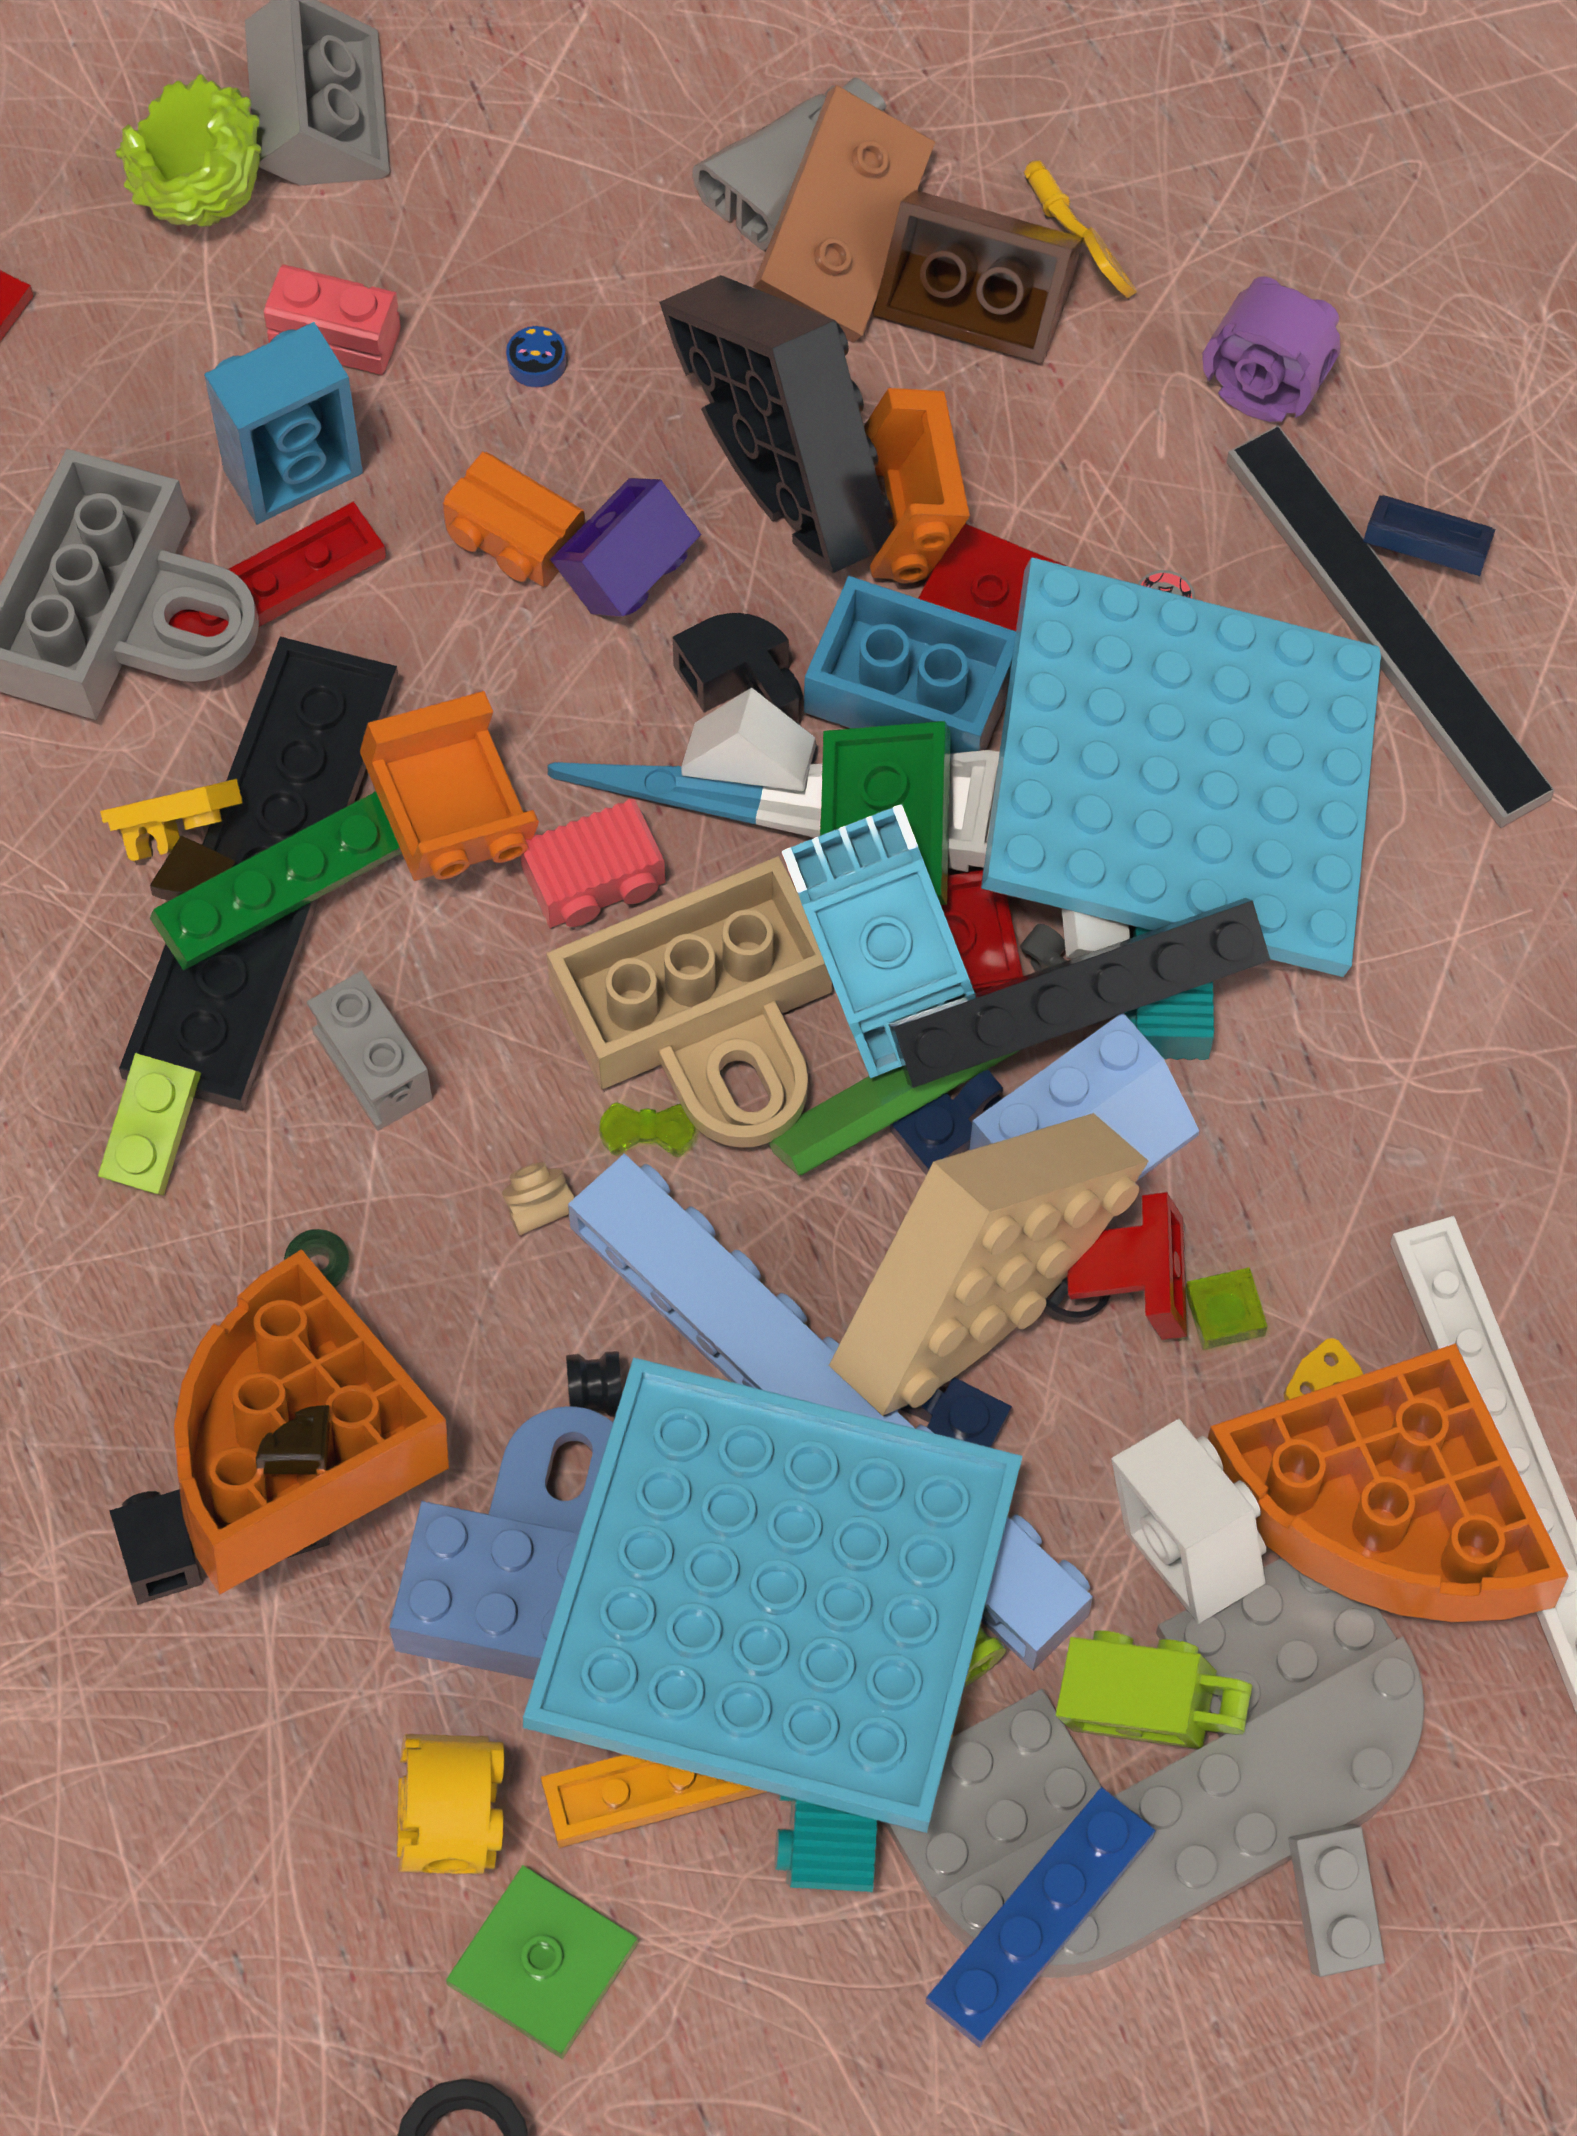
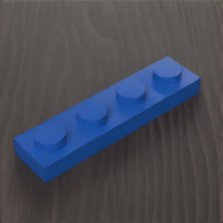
(1040, 1917)

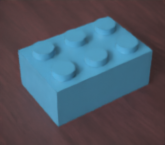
(284, 422)
(909, 663)

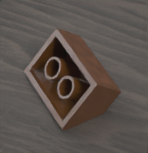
(977, 275)

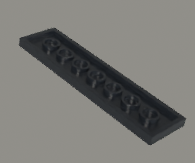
(291, 772)

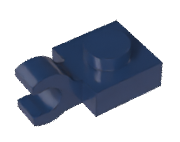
(945, 1124)
(963, 1414)

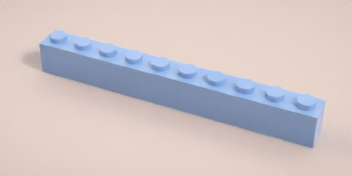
(766, 1345)

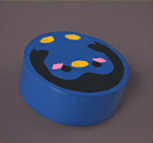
(536, 356)

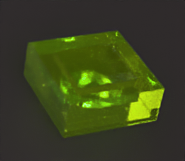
(1226, 1308)

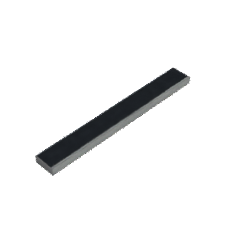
(1386, 617)

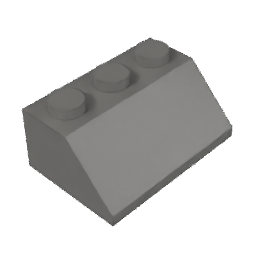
(316, 93)

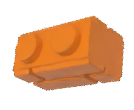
(510, 519)

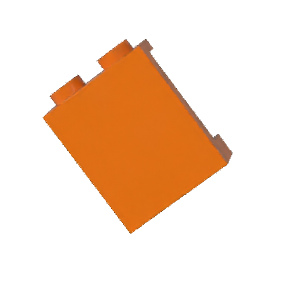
(920, 480)
(446, 788)

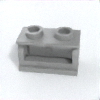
(370, 1050)

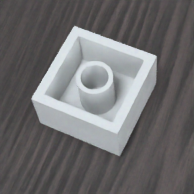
(1190, 1519)

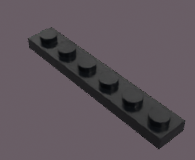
(1079, 992)

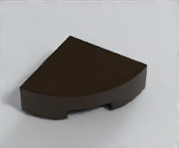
(188, 867)
(298, 1444)

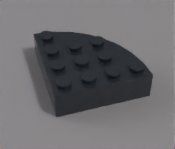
(785, 414)

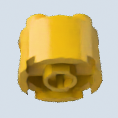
(447, 1803)

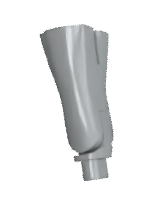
(757, 172)

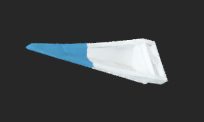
(792, 810)

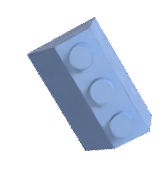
(1107, 1075)

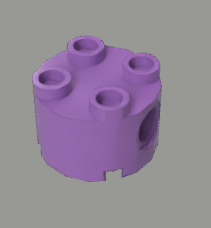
(1272, 350)

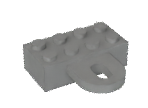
(103, 583)

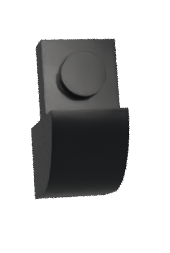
(733, 655)

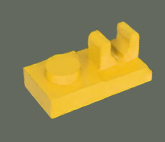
(159, 816)

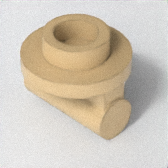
(536, 1197)

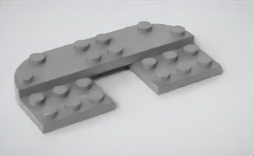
(1320, 1750)

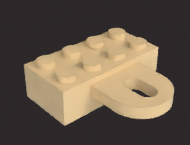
(701, 990)

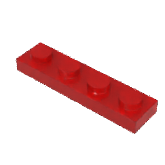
(298, 568)

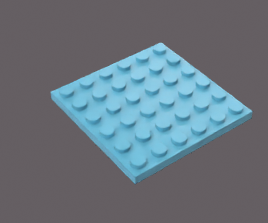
(1183, 763)
(775, 1594)

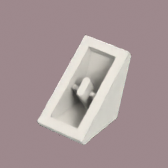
(750, 745)

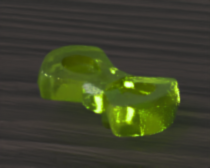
(625, 1127)

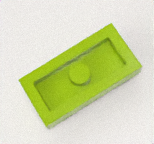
(149, 1124)

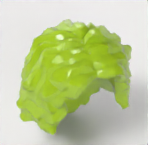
(193, 154)

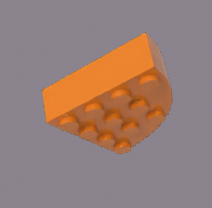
(274, 1354)
(1397, 1494)

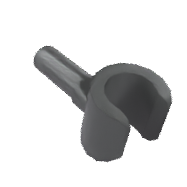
(1044, 946)

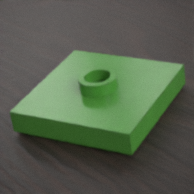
(542, 1961)

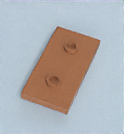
(843, 211)

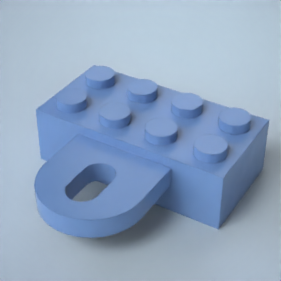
(489, 1584)

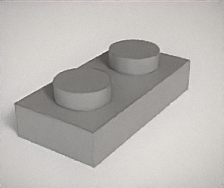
(1336, 1900)

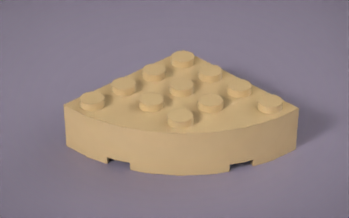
(983, 1255)

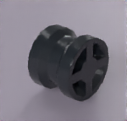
(595, 1382)

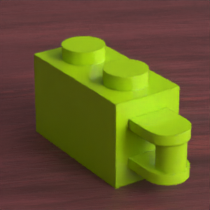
(1147, 1692)

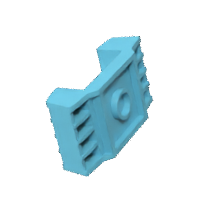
(877, 928)

